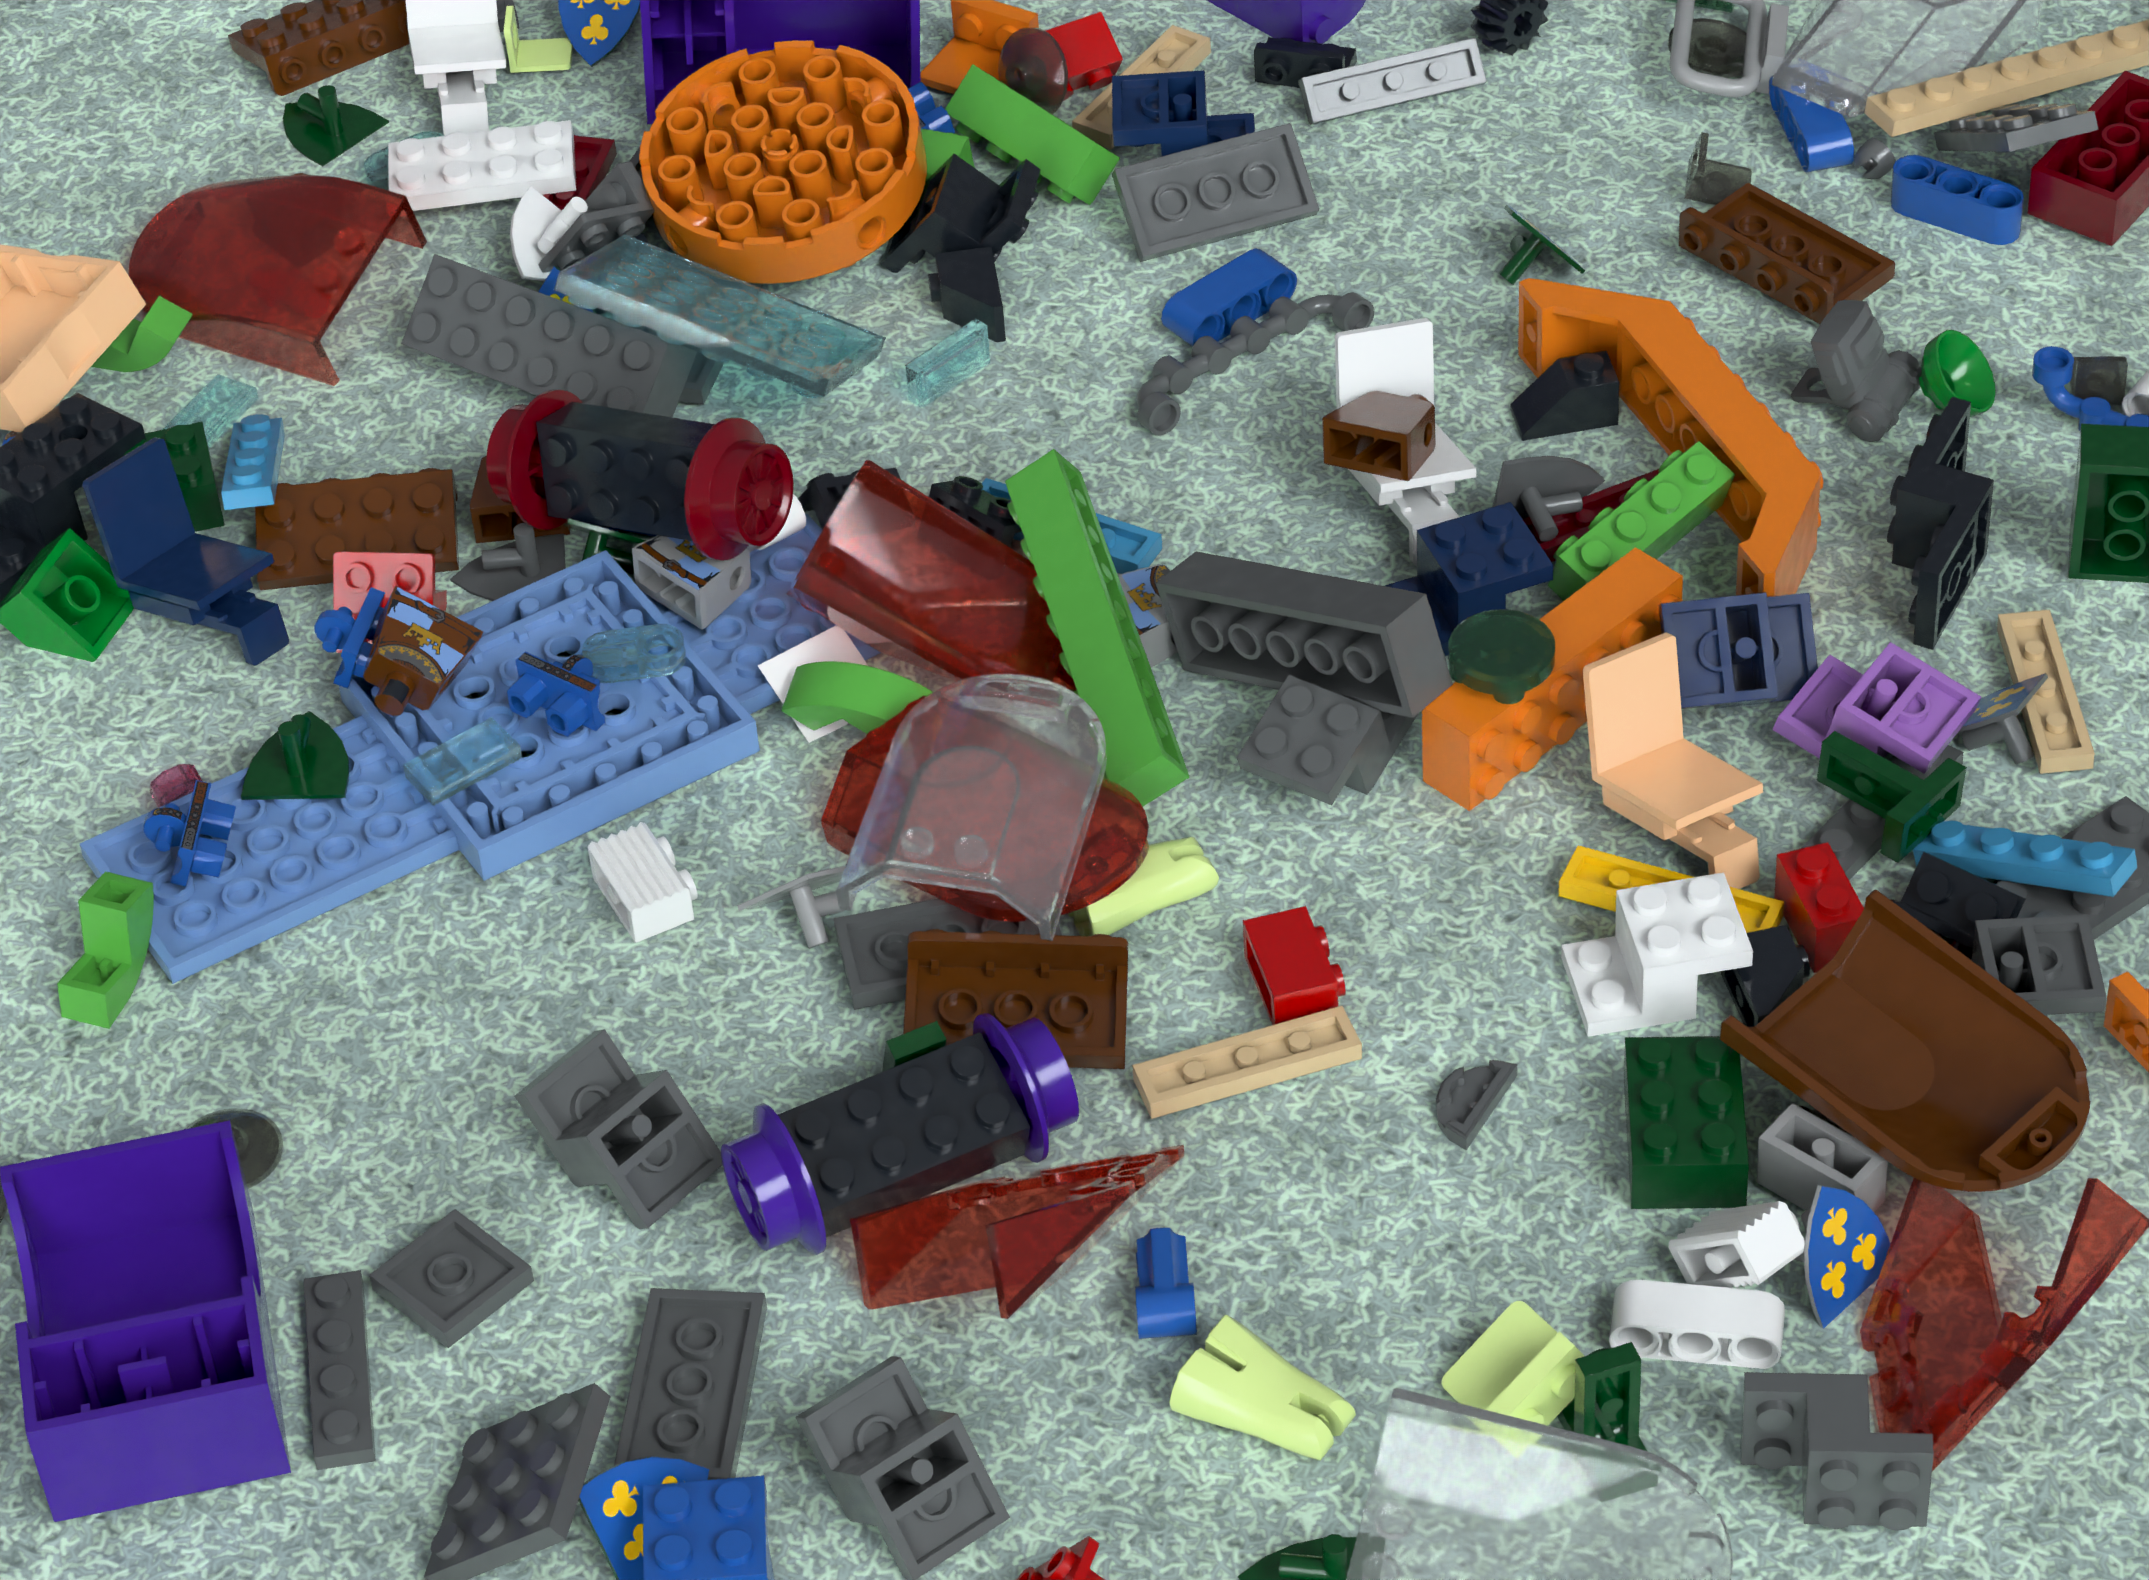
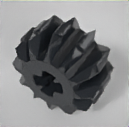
(1508, 23)

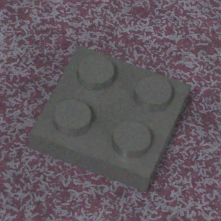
(451, 1278)

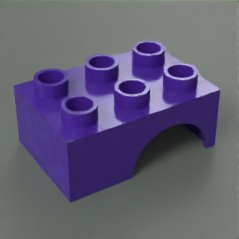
(693, 33)
(143, 1322)

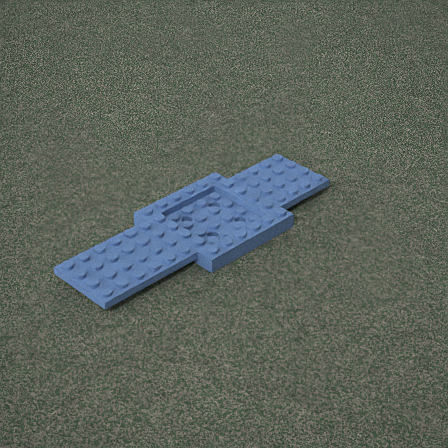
(316, 854)

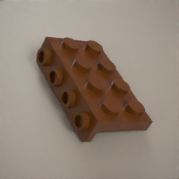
(320, 39)
(1783, 252)
(356, 515)
(1066, 983)

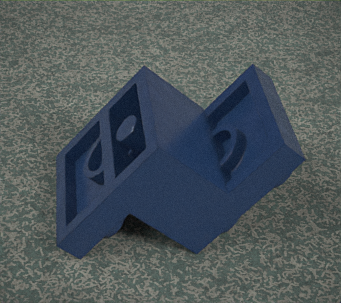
(1170, 112)
(1473, 565)
(1741, 648)

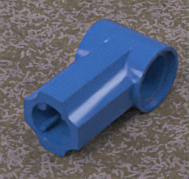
(1164, 1293)

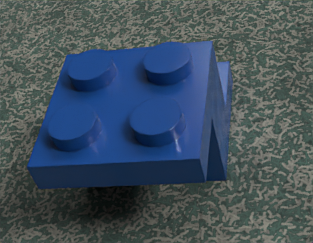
(706, 1530)

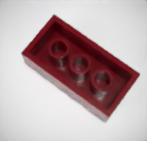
(2099, 177)

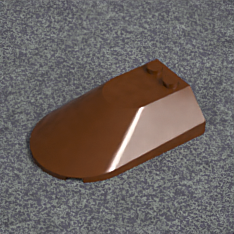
(1925, 1058)

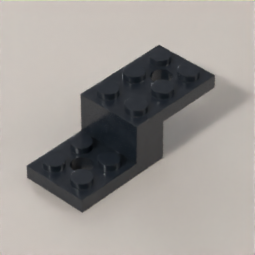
(45, 469)
(1940, 522)

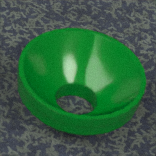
(1957, 369)

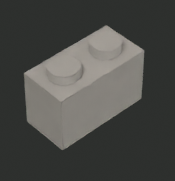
(1808, 1152)

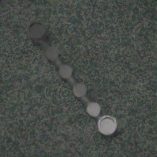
(1161, 413)

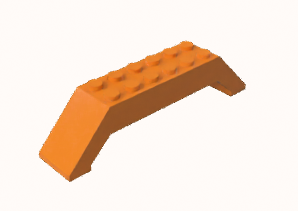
(1688, 397)

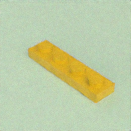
(1596, 876)

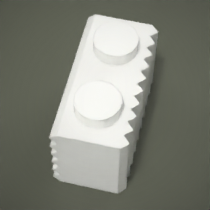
(642, 881)
(1738, 1245)

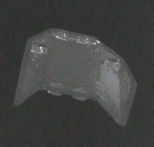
(1882, 45)

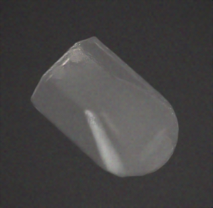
(985, 795)
(1526, 1501)

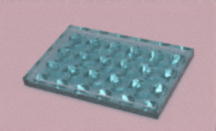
(720, 316)

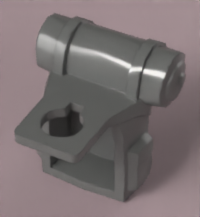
(1859, 371)

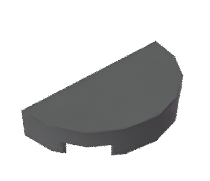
(1470, 1098)

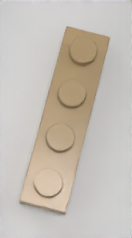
(1172, 52)
(2053, 713)
(1247, 1062)

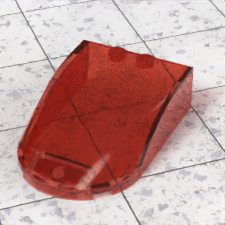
(268, 262)

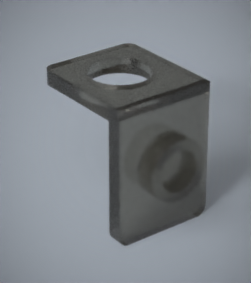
(1712, 180)
(2100, 378)

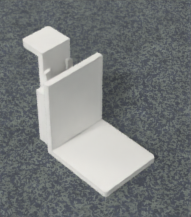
(457, 52)
(1400, 362)

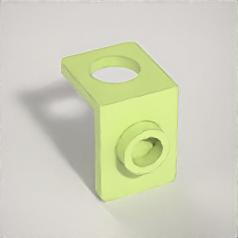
(534, 54)

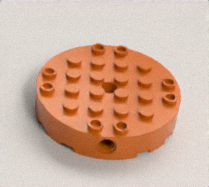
(784, 162)

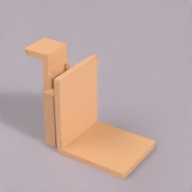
(1655, 772)

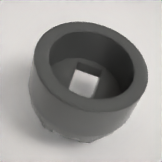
(1874, 158)

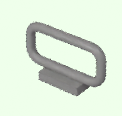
(1762, 55)

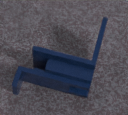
(170, 565)

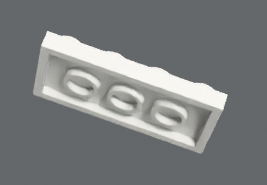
(483, 165)

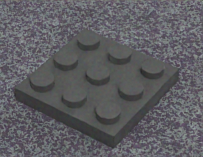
(518, 1486)

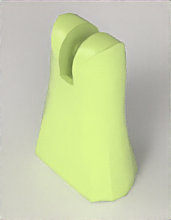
(1168, 876)
(1259, 1393)

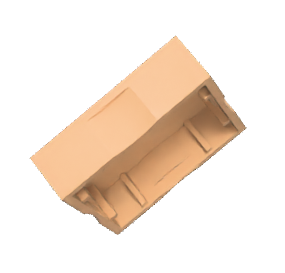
(55, 326)

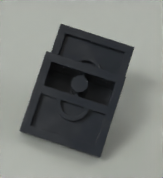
(964, 212)

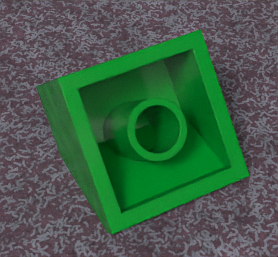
(66, 601)

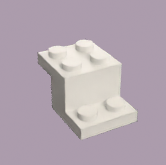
(1658, 950)

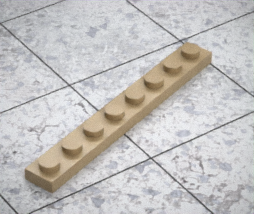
(2010, 80)

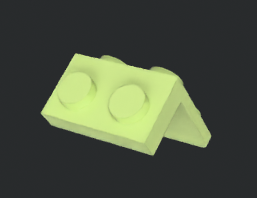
(1516, 1368)

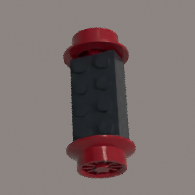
(640, 473)

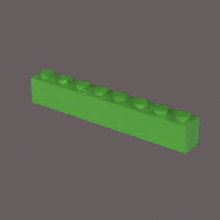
(1095, 625)

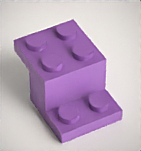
(1891, 708)

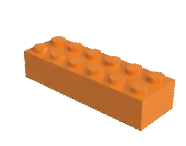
(1481, 744)

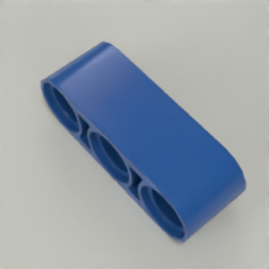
(1817, 133)
(1957, 199)
(1232, 291)

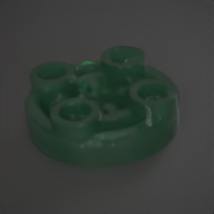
(1501, 653)

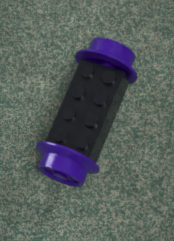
(900, 1133)

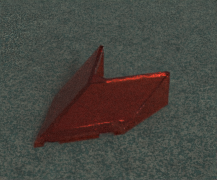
(1000, 1231)
(1939, 1320)

